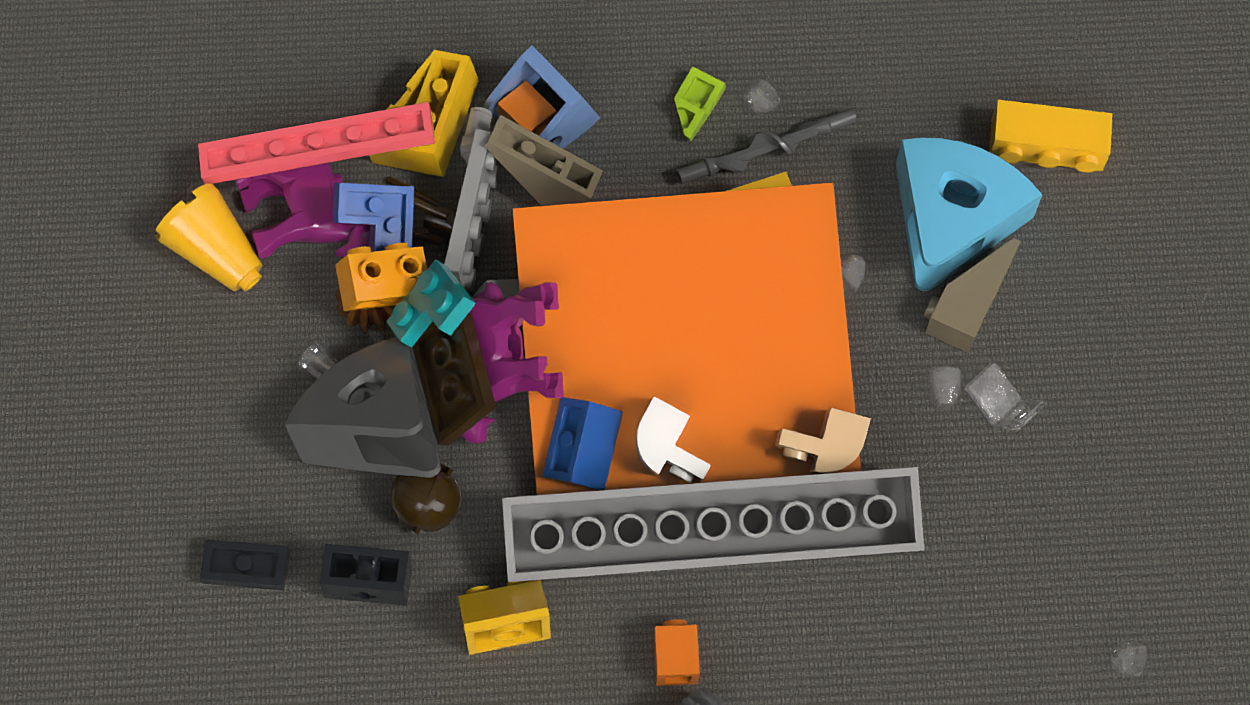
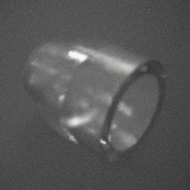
(852, 274)
(944, 385)

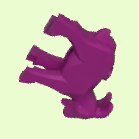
(310, 204)
(501, 345)

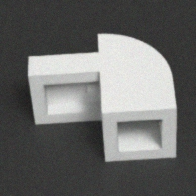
(657, 439)

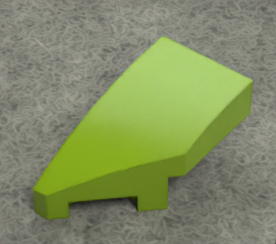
(697, 100)

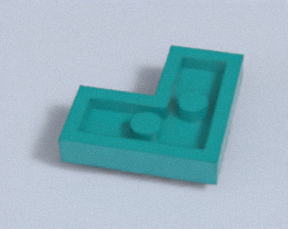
(434, 298)

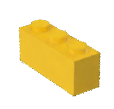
(1051, 135)

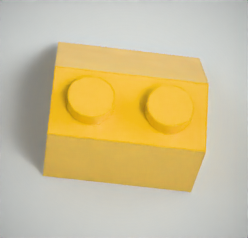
(504, 616)

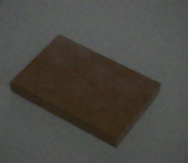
(453, 379)

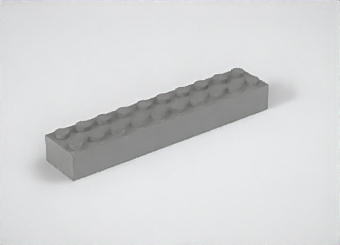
(712, 524)

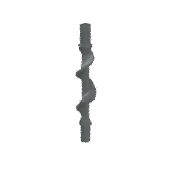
(764, 142)

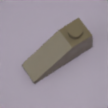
(542, 167)
(967, 299)

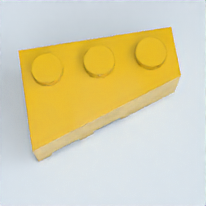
(449, 86)

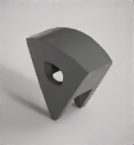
(368, 415)

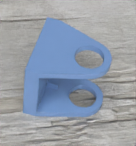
(574, 116)

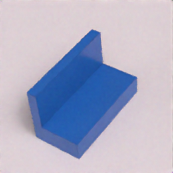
(582, 443)

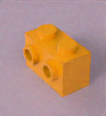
(378, 276)

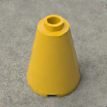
(211, 239)

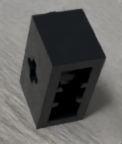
(366, 574)

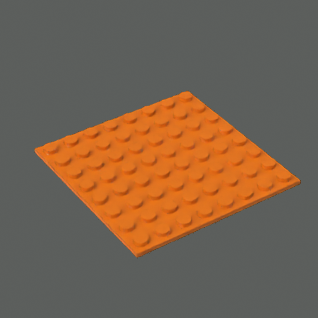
(696, 301)

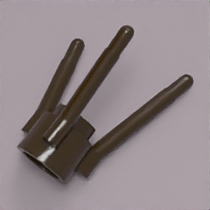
(438, 218)

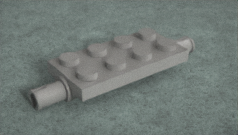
(473, 204)

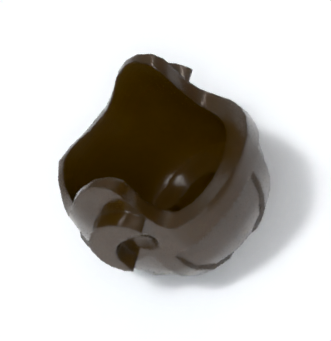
(426, 501)

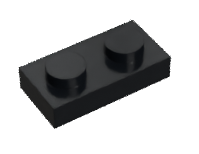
(244, 564)

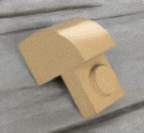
(837, 446)

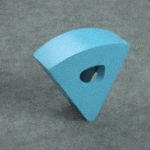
(957, 204)

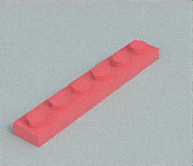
(316, 143)

